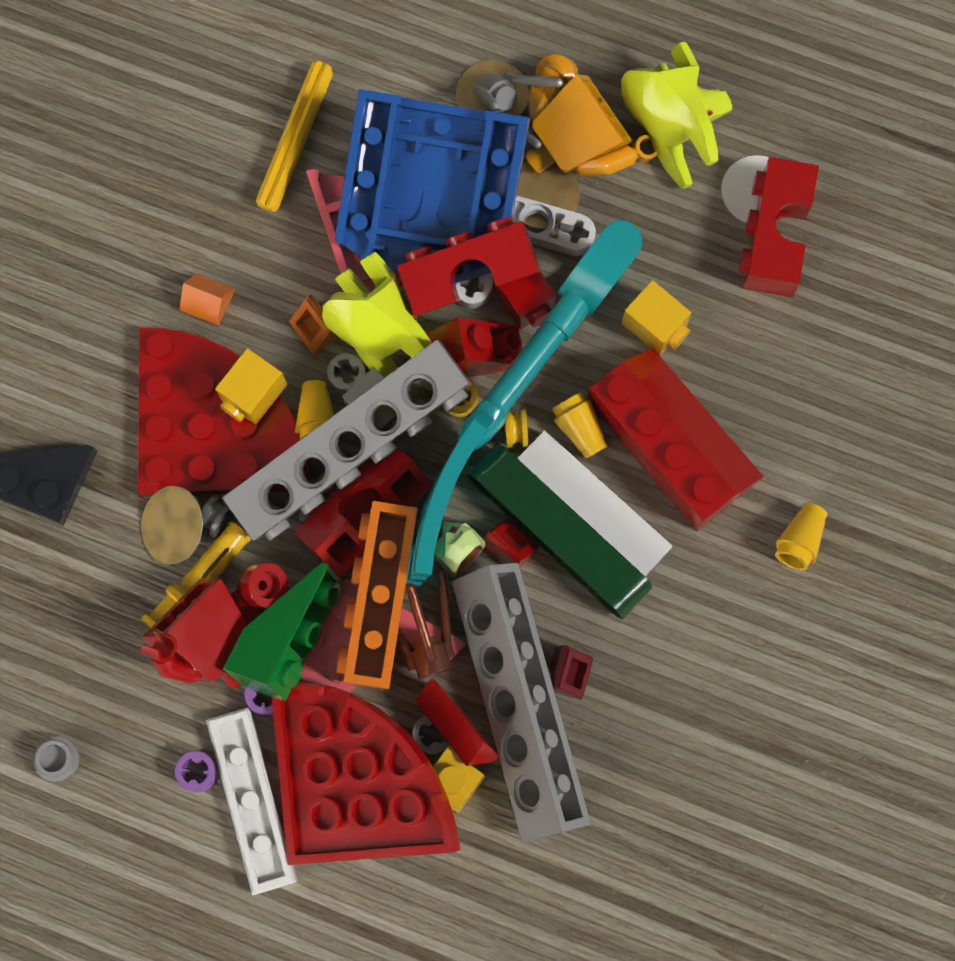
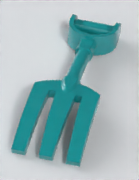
(580, 298)

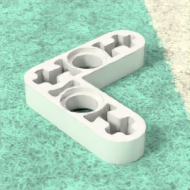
(524, 208)

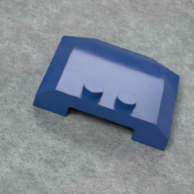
(427, 176)

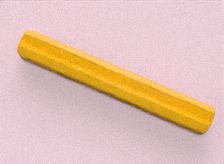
(294, 136)

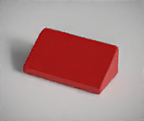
(454, 725)

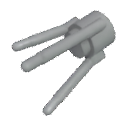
(500, 93)

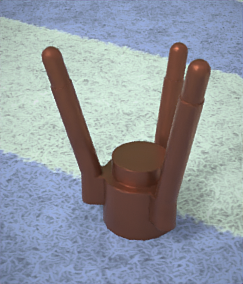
(429, 654)

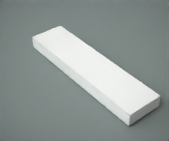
(595, 503)
(251, 800)

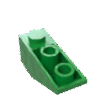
(280, 639)

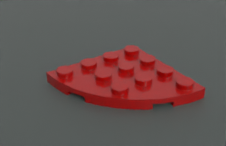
(184, 430)
(355, 782)

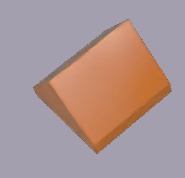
(205, 298)
(310, 325)

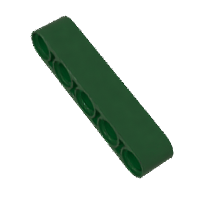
(560, 531)

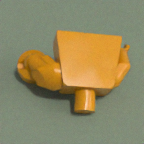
(577, 125)

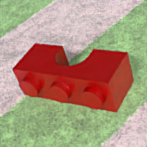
(772, 261)
(431, 276)
(334, 526)

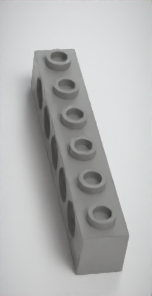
(251, 499)
(520, 702)

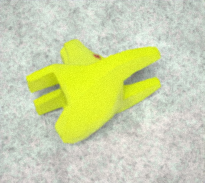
(675, 110)
(377, 320)

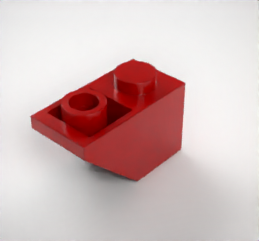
(479, 345)

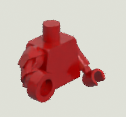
(205, 623)

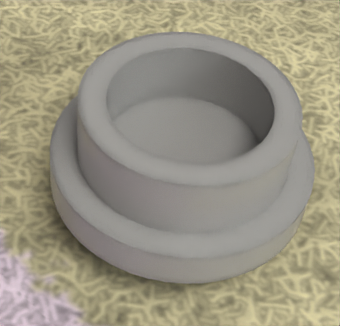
(56, 759)

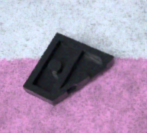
(45, 479)

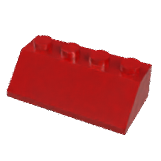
(673, 437)

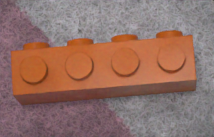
(379, 597)

